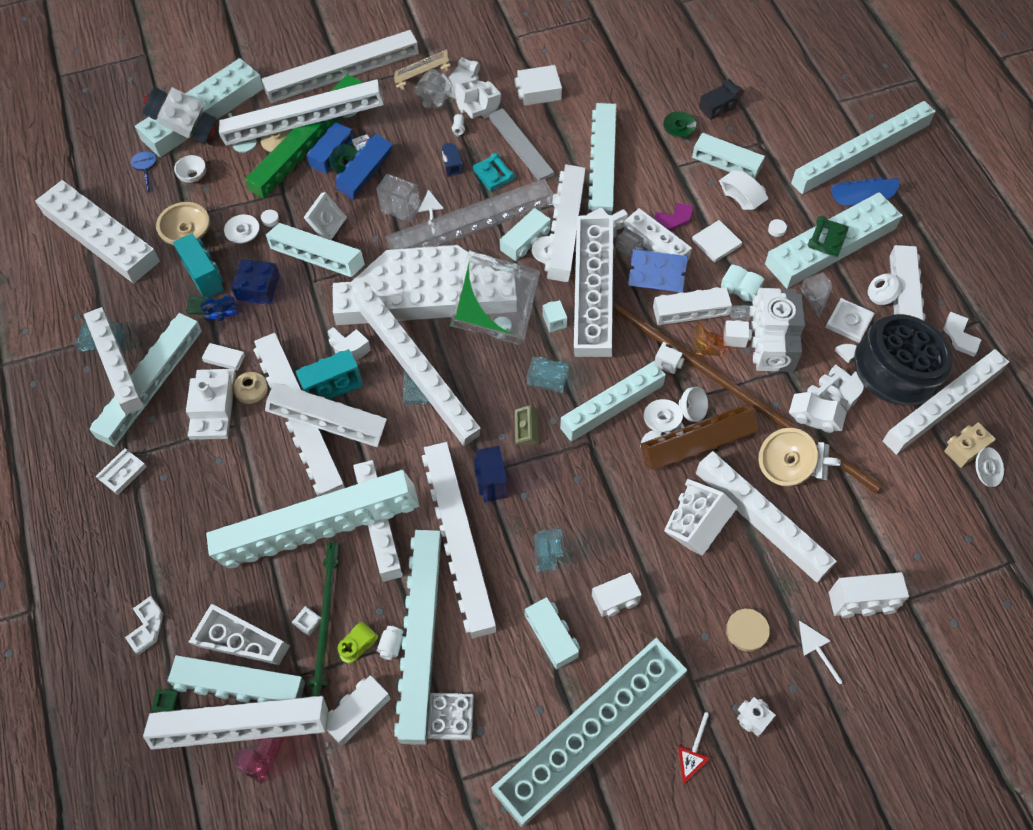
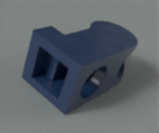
(452, 160)

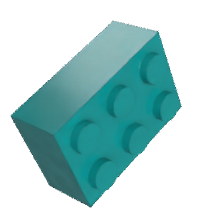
(198, 265)
(331, 376)

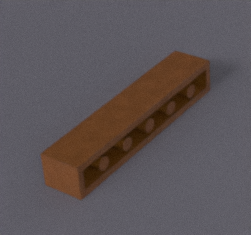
(699, 437)

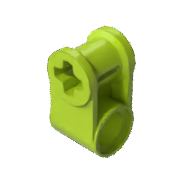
(358, 641)

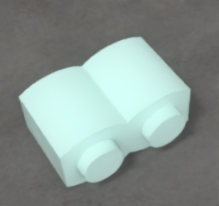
(742, 283)

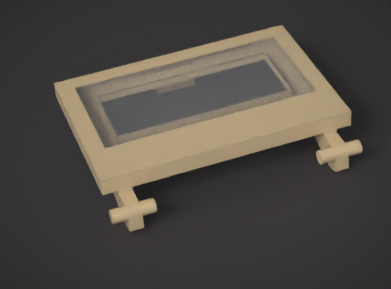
(421, 66)

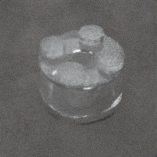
(433, 89)

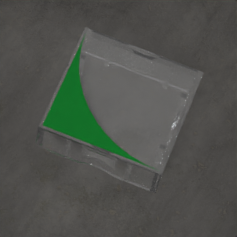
(495, 298)

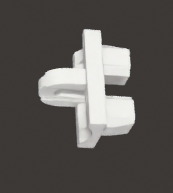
(829, 388)
(821, 470)

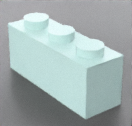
(524, 234)
(552, 633)

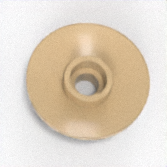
(270, 141)

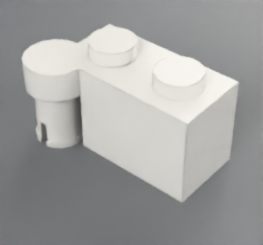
(465, 70)

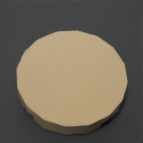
(747, 630)

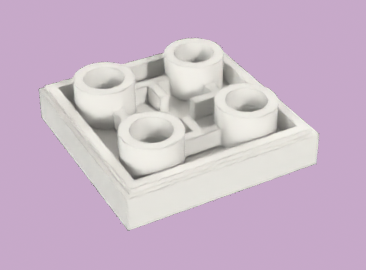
(450, 716)

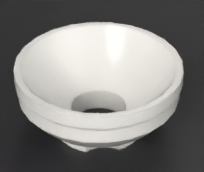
(188, 165)
(888, 292)
(697, 404)

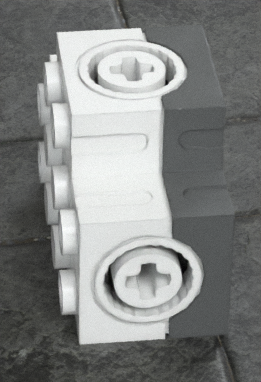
(777, 329)

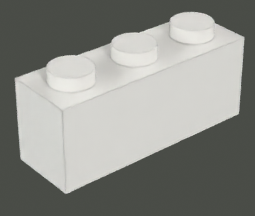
(356, 710)

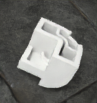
(477, 97)

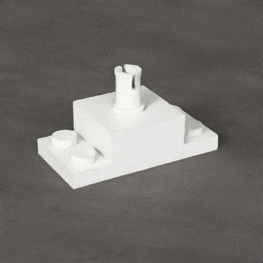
(210, 404)

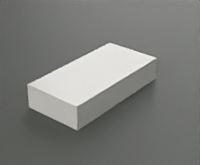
(223, 356)

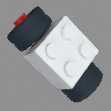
(179, 113)

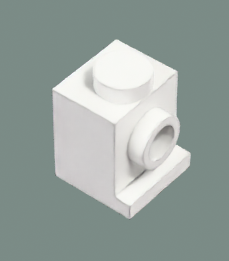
(669, 359)

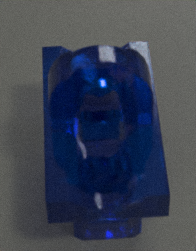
(212, 308)

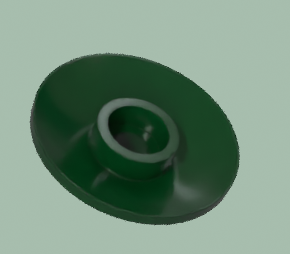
(679, 124)
(339, 153)

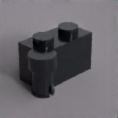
(720, 99)

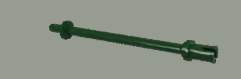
(330, 563)

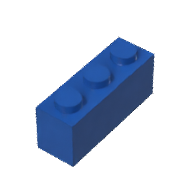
(320, 155)

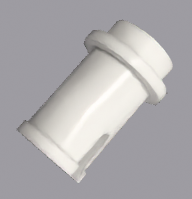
(458, 128)

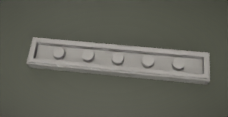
(521, 145)

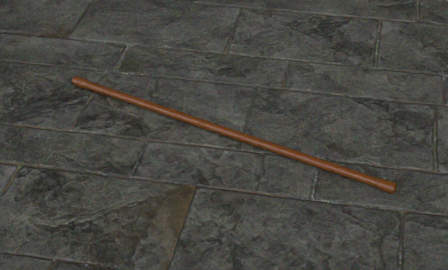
(865, 479)

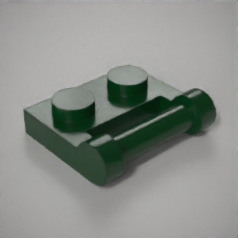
(834, 238)

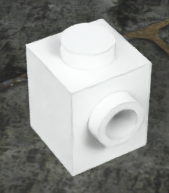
(736, 333)

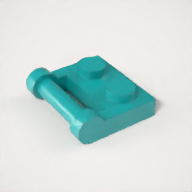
(489, 174)

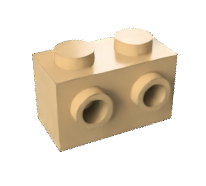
(968, 444)

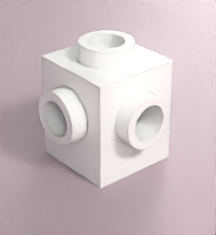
(755, 715)

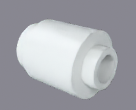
(390, 642)

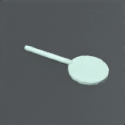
(244, 146)

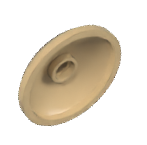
(182, 220)
(783, 446)

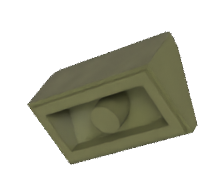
(526, 426)

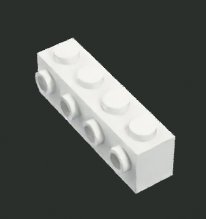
(655, 235)
(692, 306)

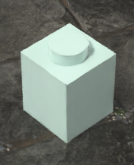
(554, 316)

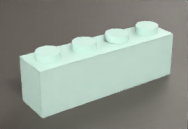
(727, 155)

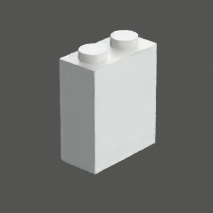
(538, 85)

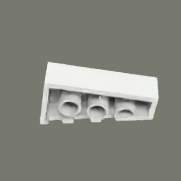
(231, 635)

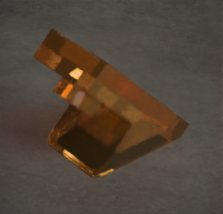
(707, 342)

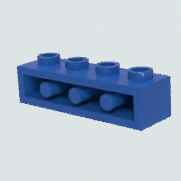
(363, 166)

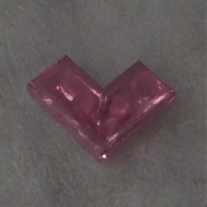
(258, 761)

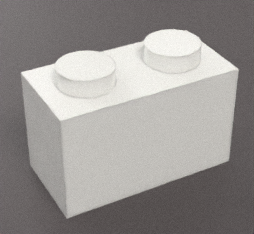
(616, 595)

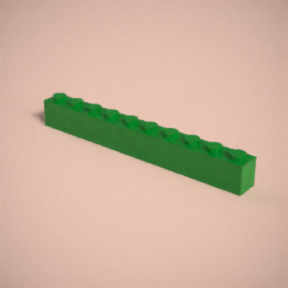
(291, 150)

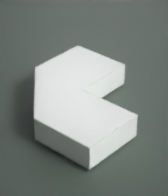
(962, 342)
(147, 634)

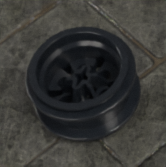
(903, 360)

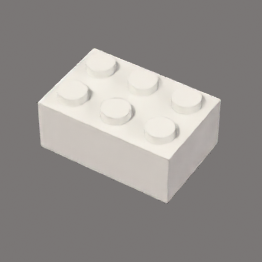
(868, 595)

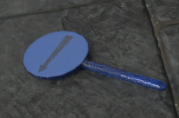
(144, 161)

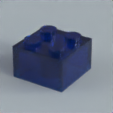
(255, 281)
(490, 474)

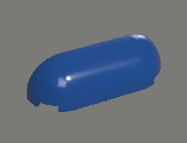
(857, 191)

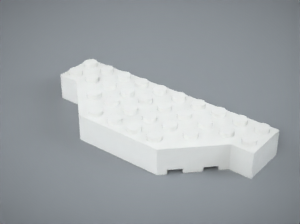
(408, 282)

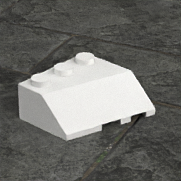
(699, 516)

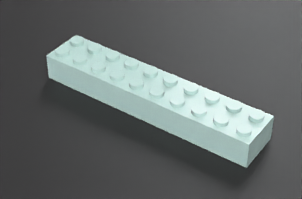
(313, 520)
(588, 732)

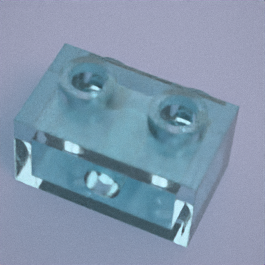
(547, 374)

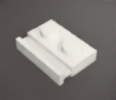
(121, 471)

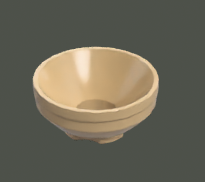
(252, 393)

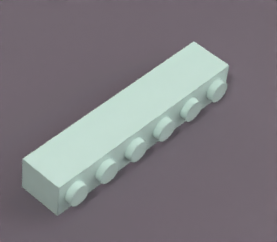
(315, 249)
(612, 401)
(233, 681)

